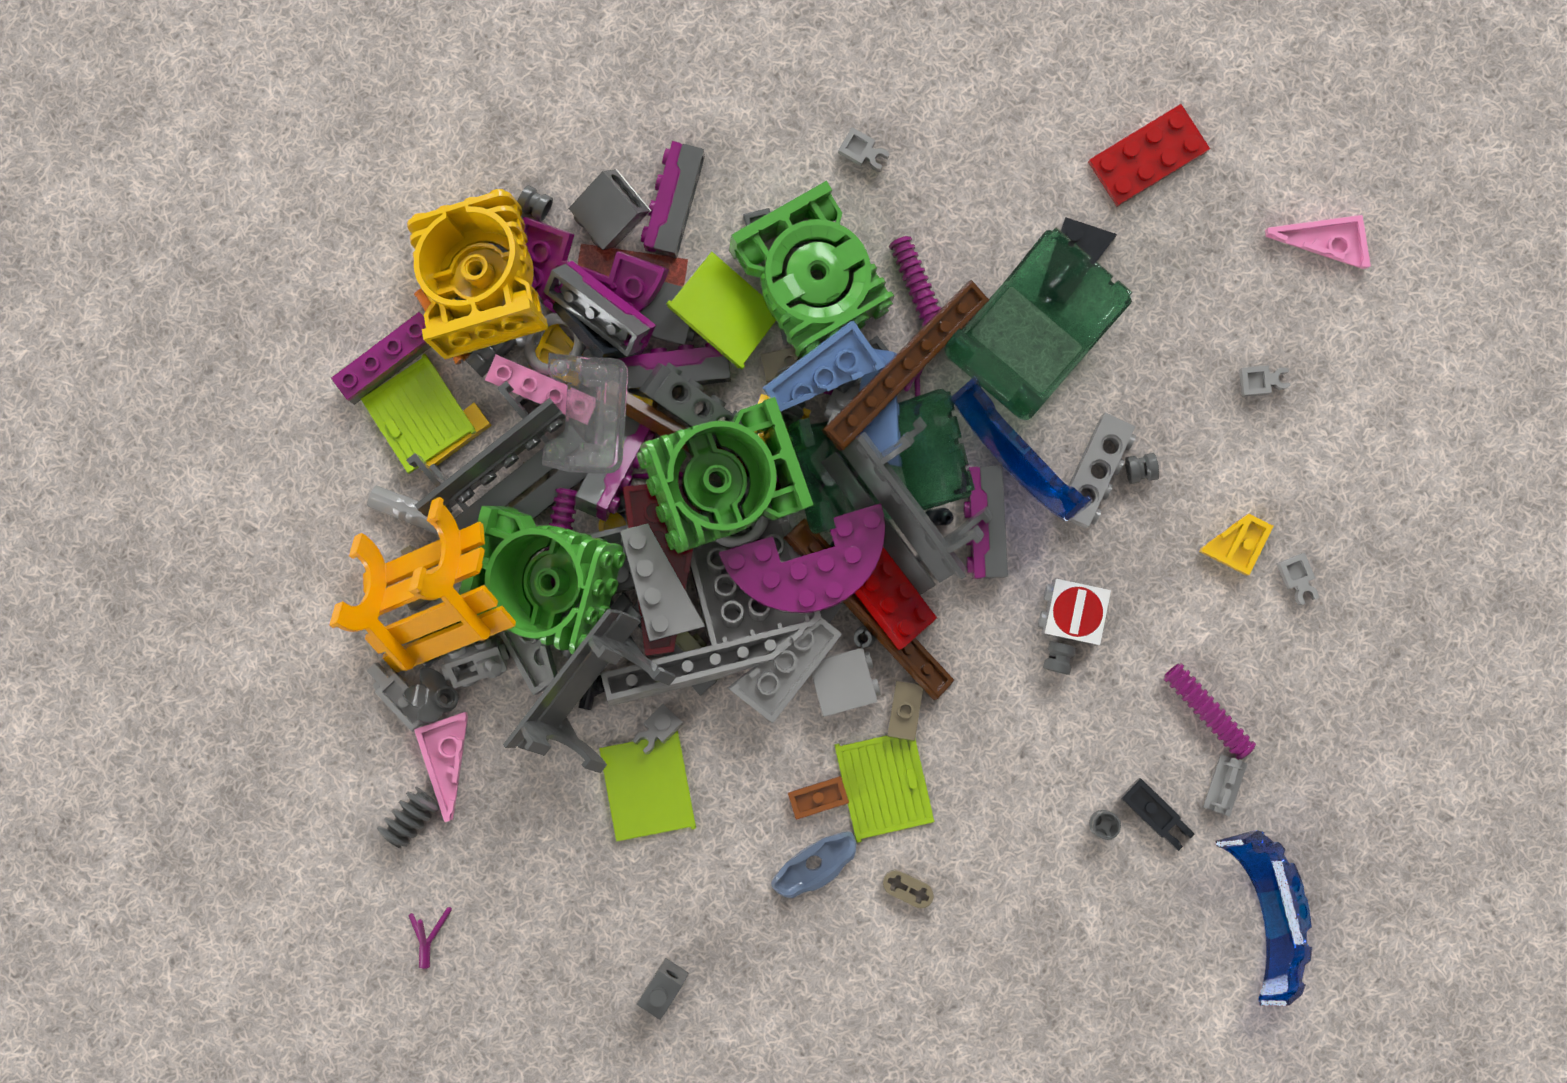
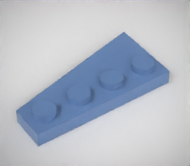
(832, 363)
(884, 427)

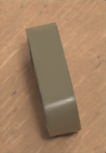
(905, 895)

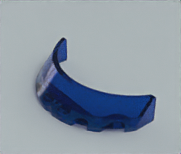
(1016, 454)
(1283, 910)

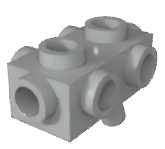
(484, 660)

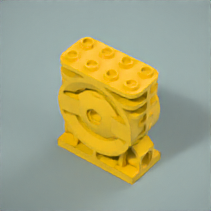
(447, 256)

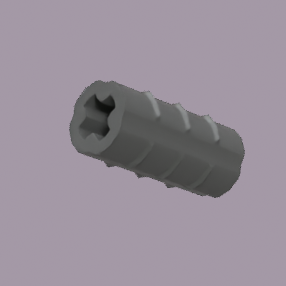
(482, 359)

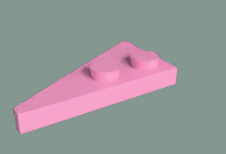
(1334, 238)
(442, 752)

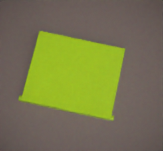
(723, 310)
(417, 413)
(884, 785)
(647, 790)

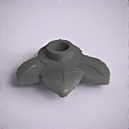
(427, 696)

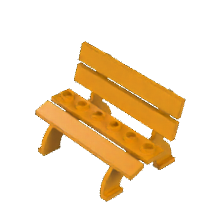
(424, 585)

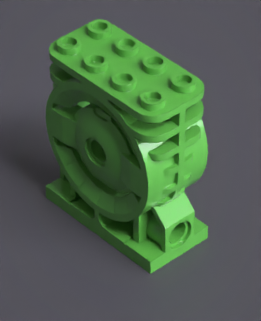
(806, 325)
(763, 461)
(523, 586)

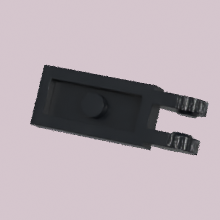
(1155, 812)

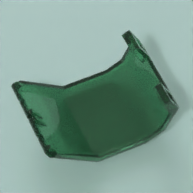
(1039, 324)
(930, 467)

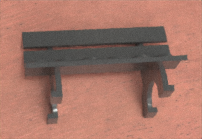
(503, 453)
(903, 509)
(604, 644)

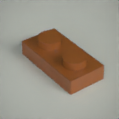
(818, 797)

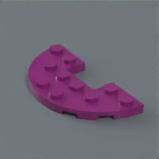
(629, 278)
(815, 579)

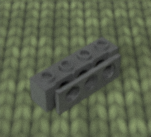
(660, 386)

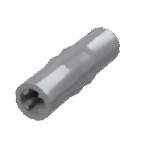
(398, 507)

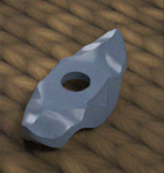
(797, 878)

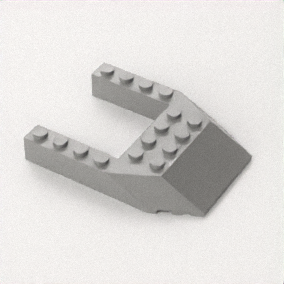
(737, 626)

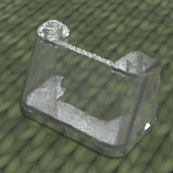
(593, 414)

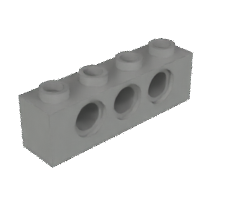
(1121, 436)

